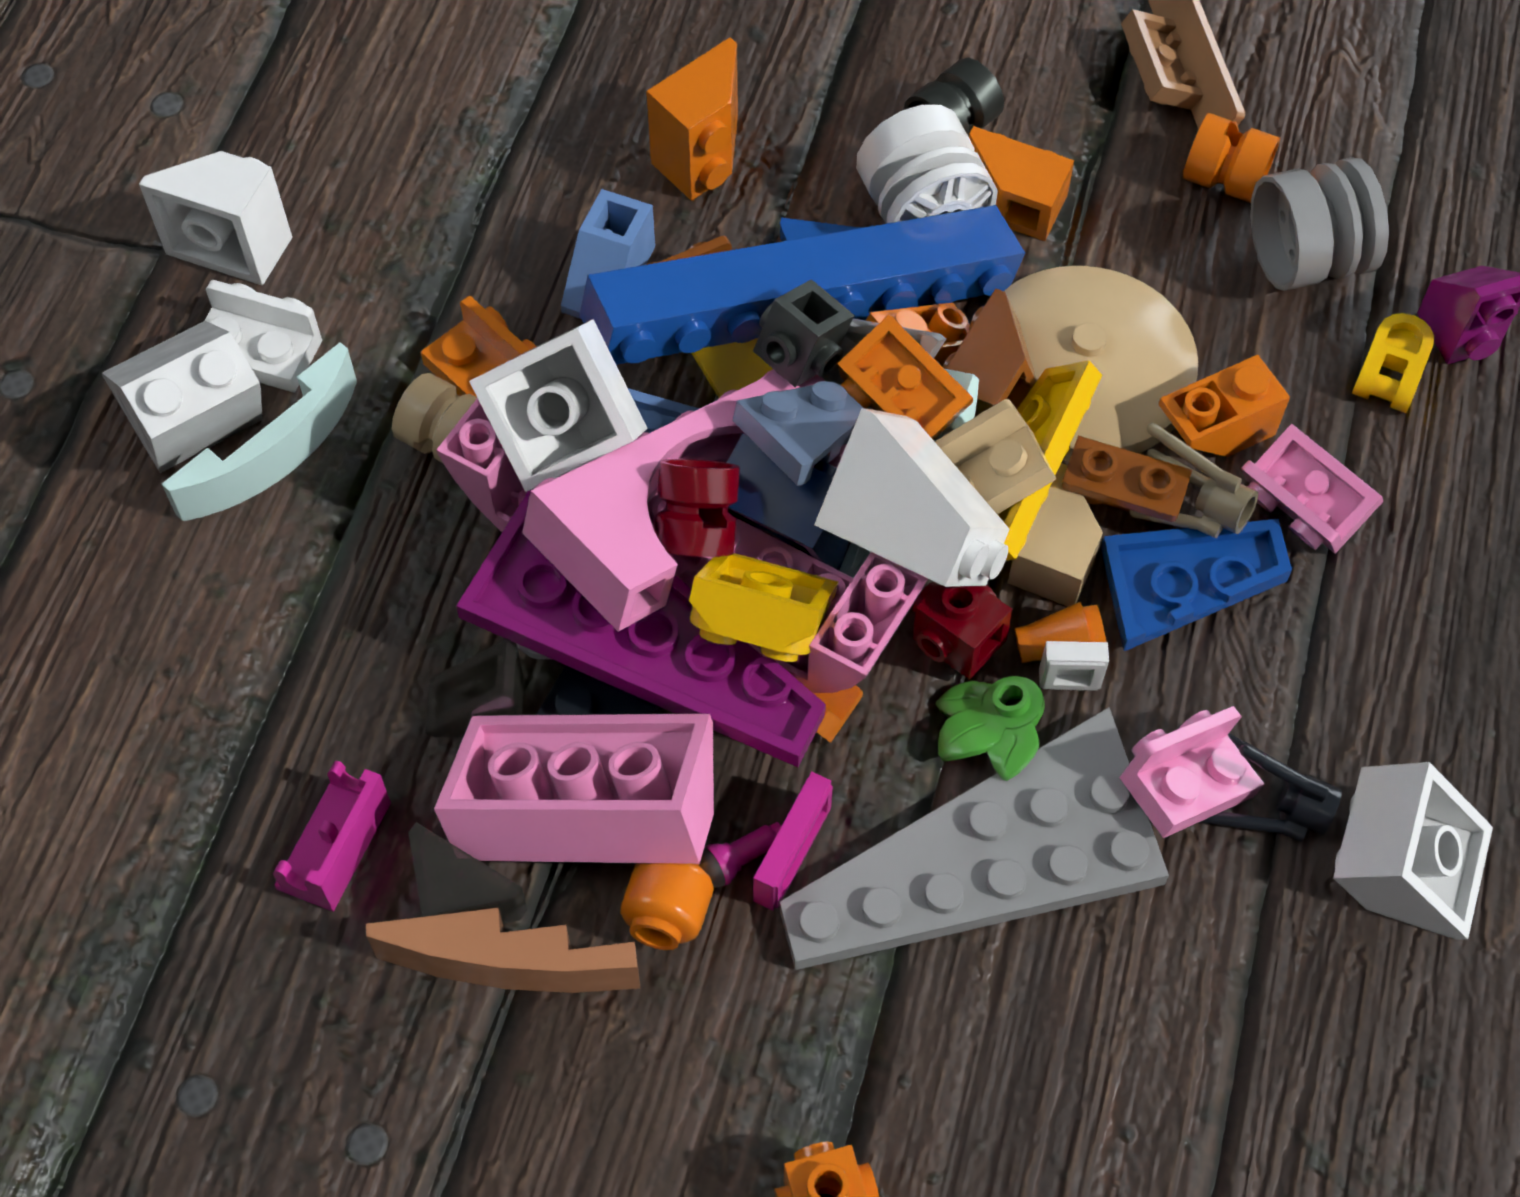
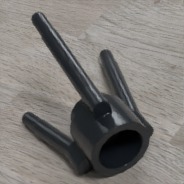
(1304, 799)

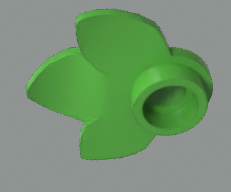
(983, 724)

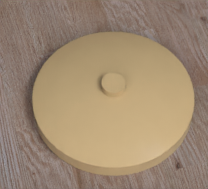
(1125, 333)

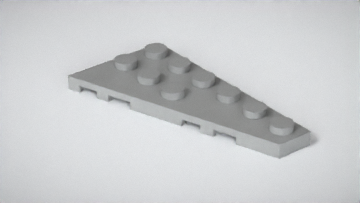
(989, 856)

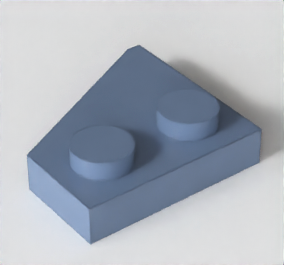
(799, 425)

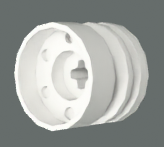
(923, 166)

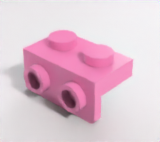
(1312, 489)

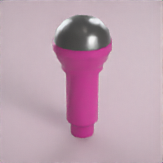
(726, 859)

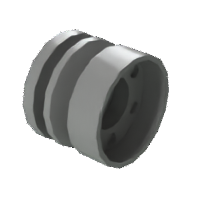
(1319, 223)

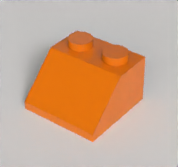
(696, 121)

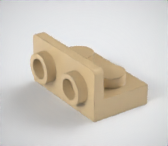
(998, 456)

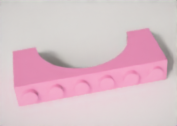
(598, 517)

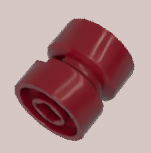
(697, 507)

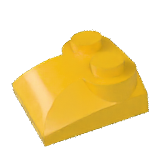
(760, 605)

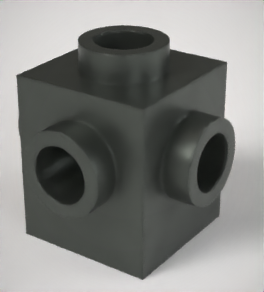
(803, 333)

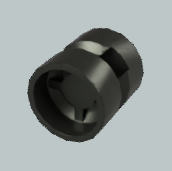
(965, 89)

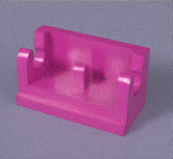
(334, 838)

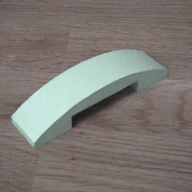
(213, 485)

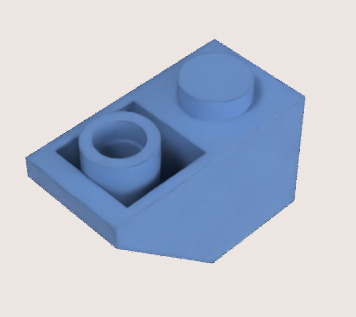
(612, 237)

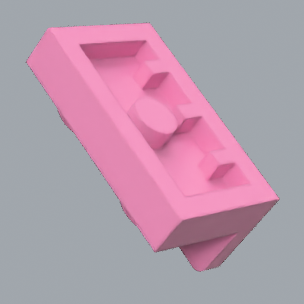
(1190, 772)

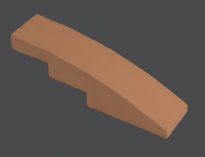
(480, 952)

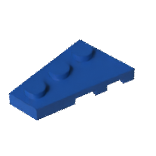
(1185, 575)

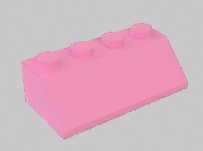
(582, 788)

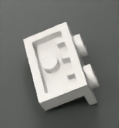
(270, 331)

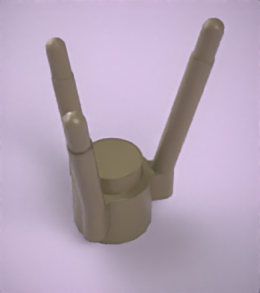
(1221, 496)

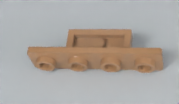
(1182, 59)

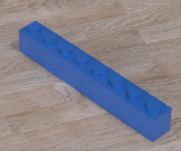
(867, 270)

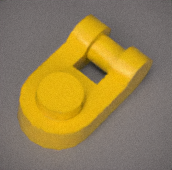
(1400, 345)

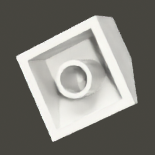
(220, 214)
(559, 405)
(1414, 848)

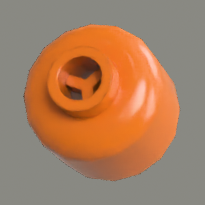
(666, 903)

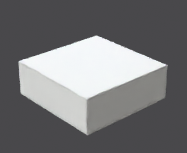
(1073, 665)

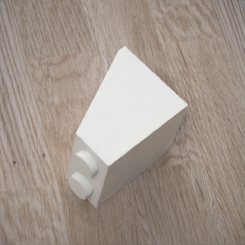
(187, 393)
(912, 504)

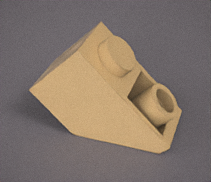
(1058, 547)

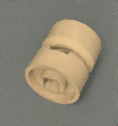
(428, 413)

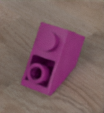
(1471, 311)

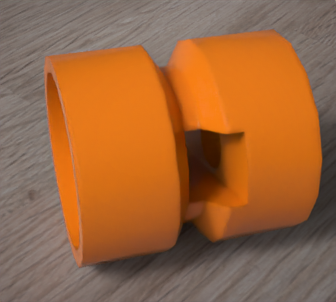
(1230, 157)

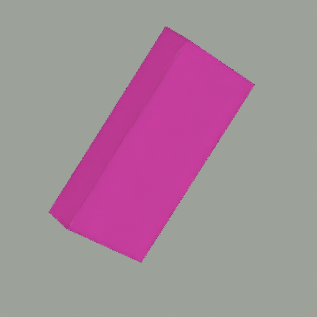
(792, 842)

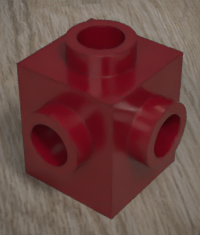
(960, 625)

